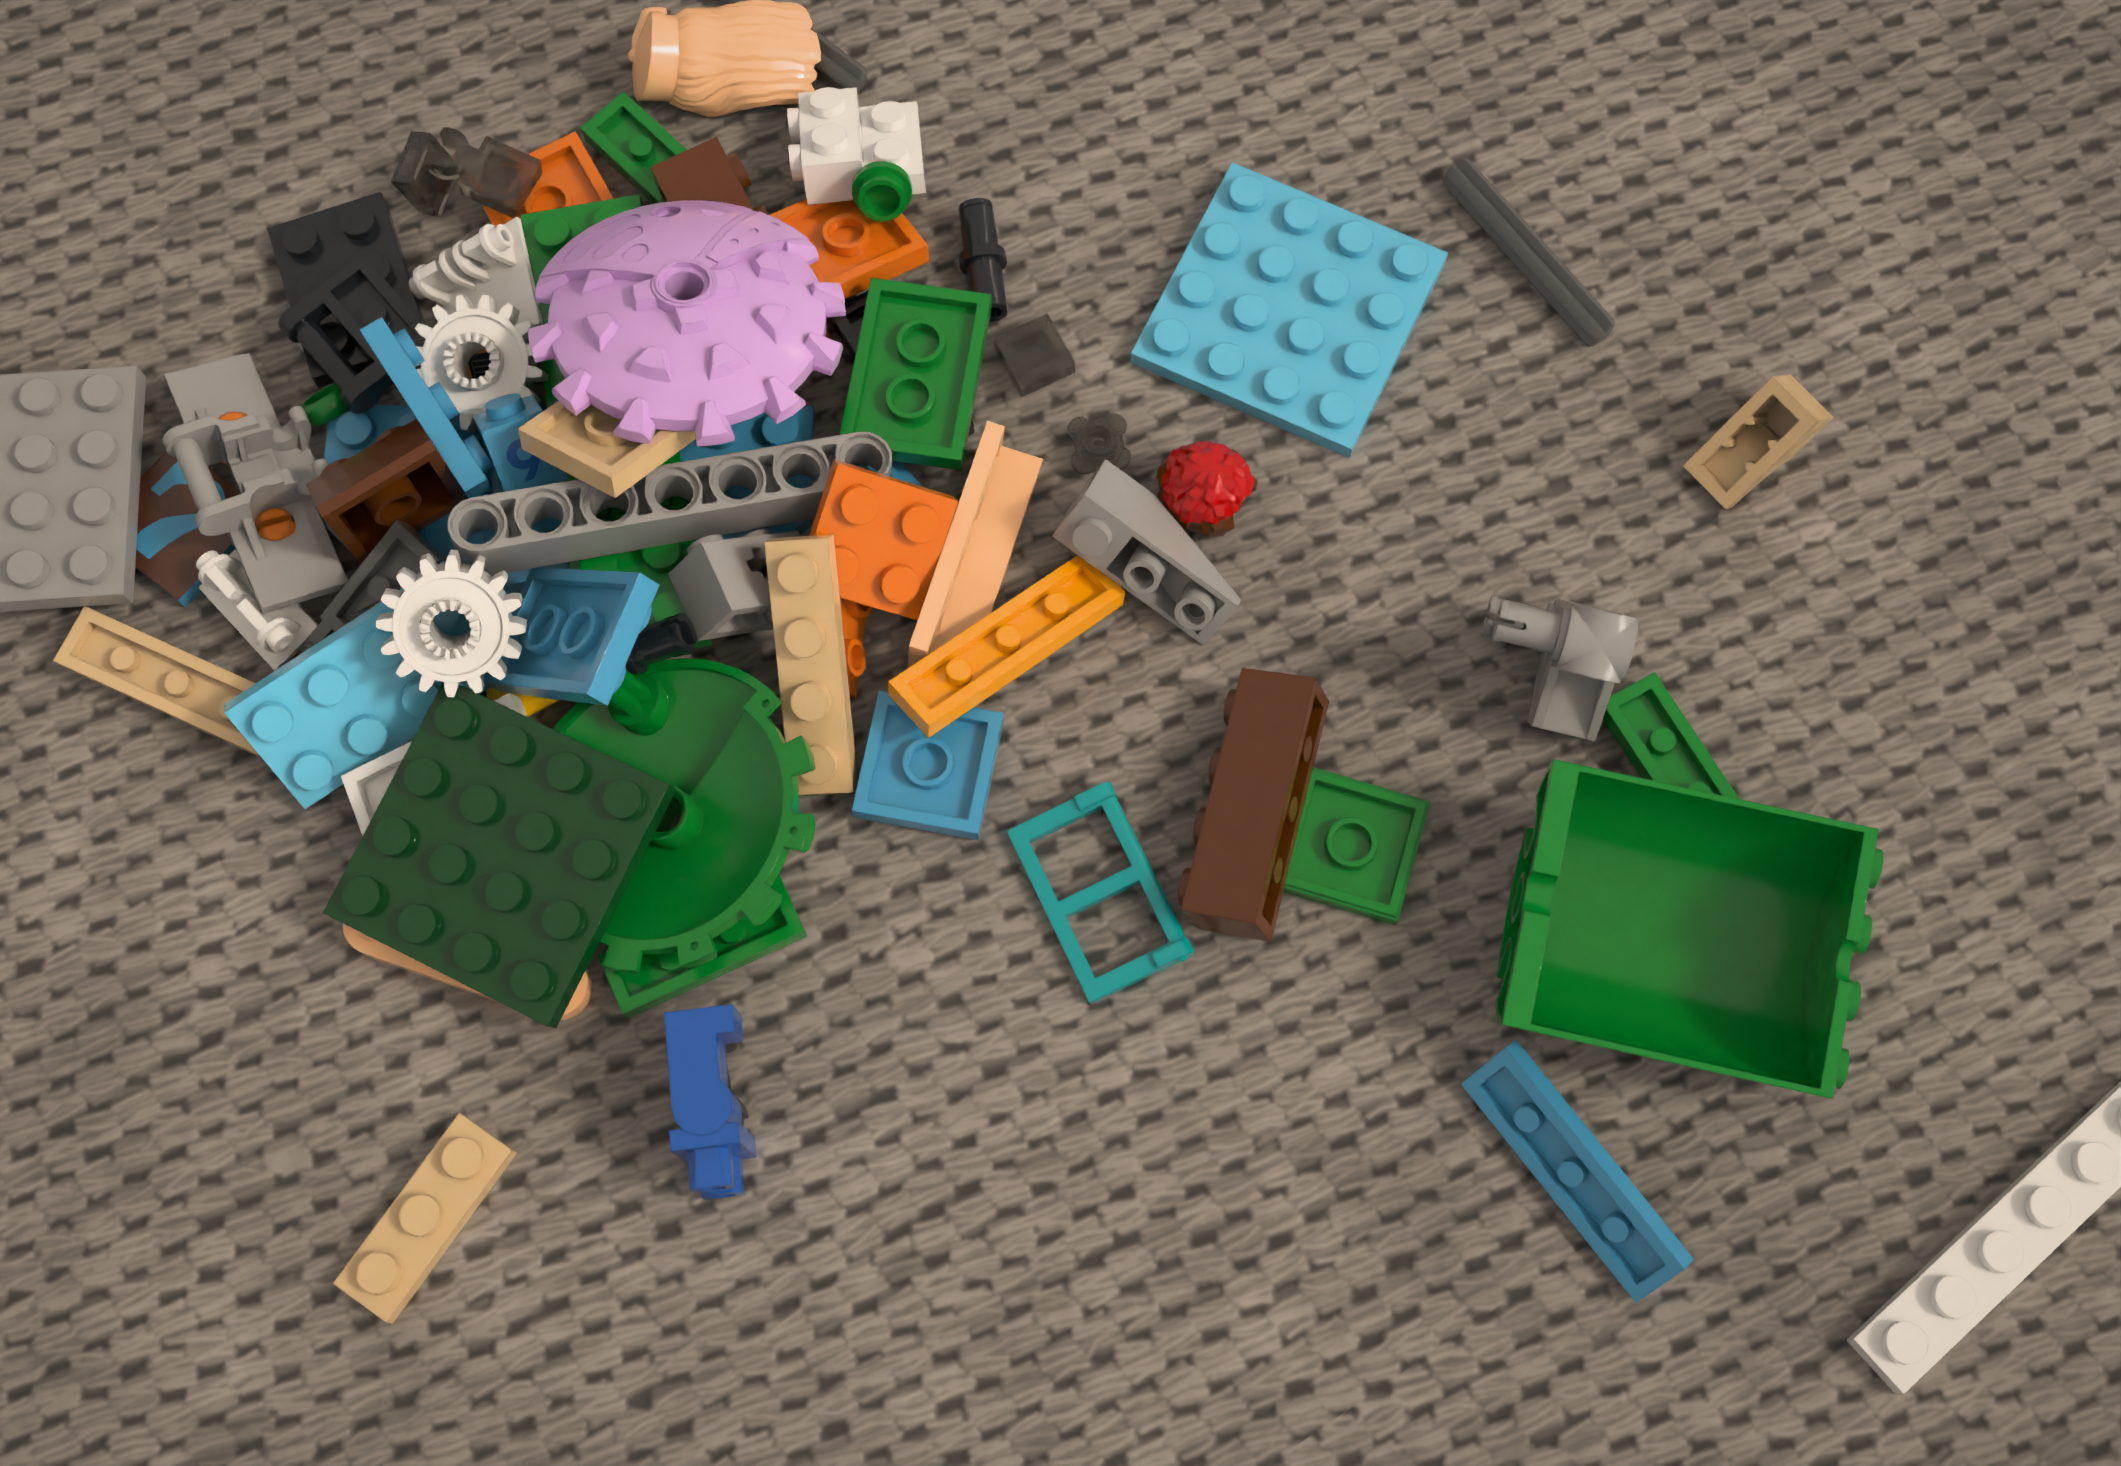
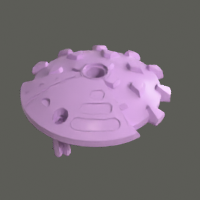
(686, 319)

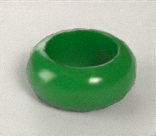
(324, 406)

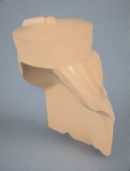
(724, 56)

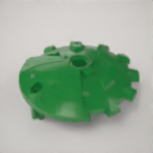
(737, 795)

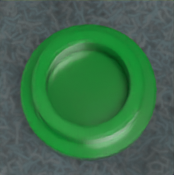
(882, 190)

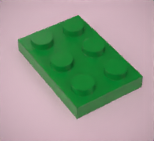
(918, 370)

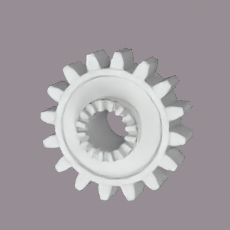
(462, 335)
(444, 656)

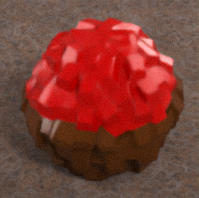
(1204, 486)

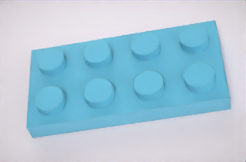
(336, 706)

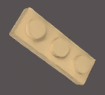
(425, 1218)

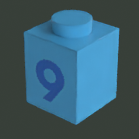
(501, 439)

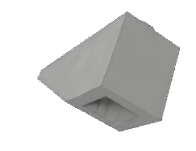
(1146, 552)

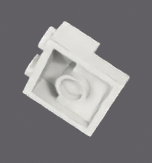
(838, 138)

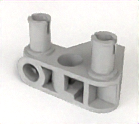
(1579, 659)

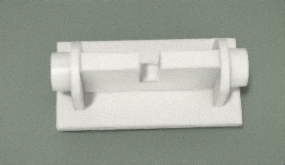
(272, 634)

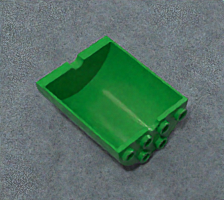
(1688, 928)

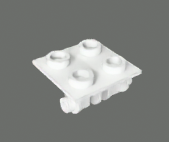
(487, 264)

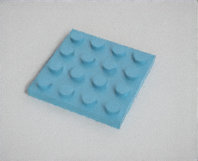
(1289, 309)

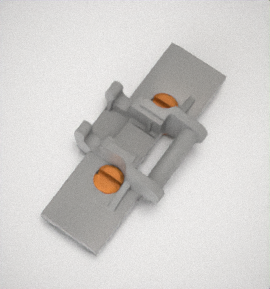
(274, 515)

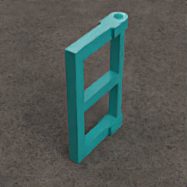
(1082, 805)

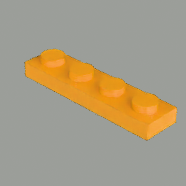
(1004, 644)

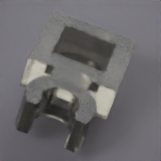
(488, 175)

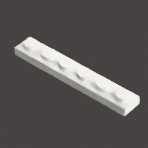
(1995, 1250)

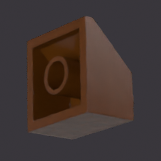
(386, 482)

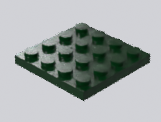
(500, 853)

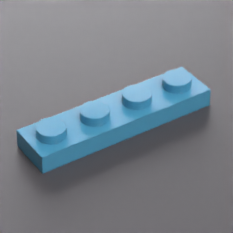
(1577, 1172)

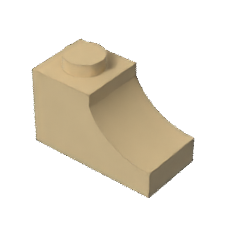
(1758, 439)

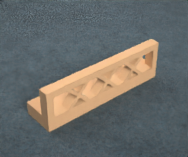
(977, 543)

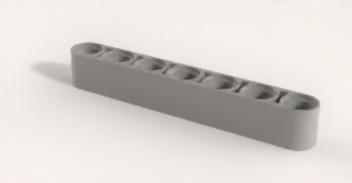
(646, 521)

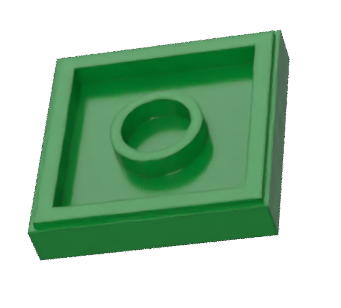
(1356, 846)

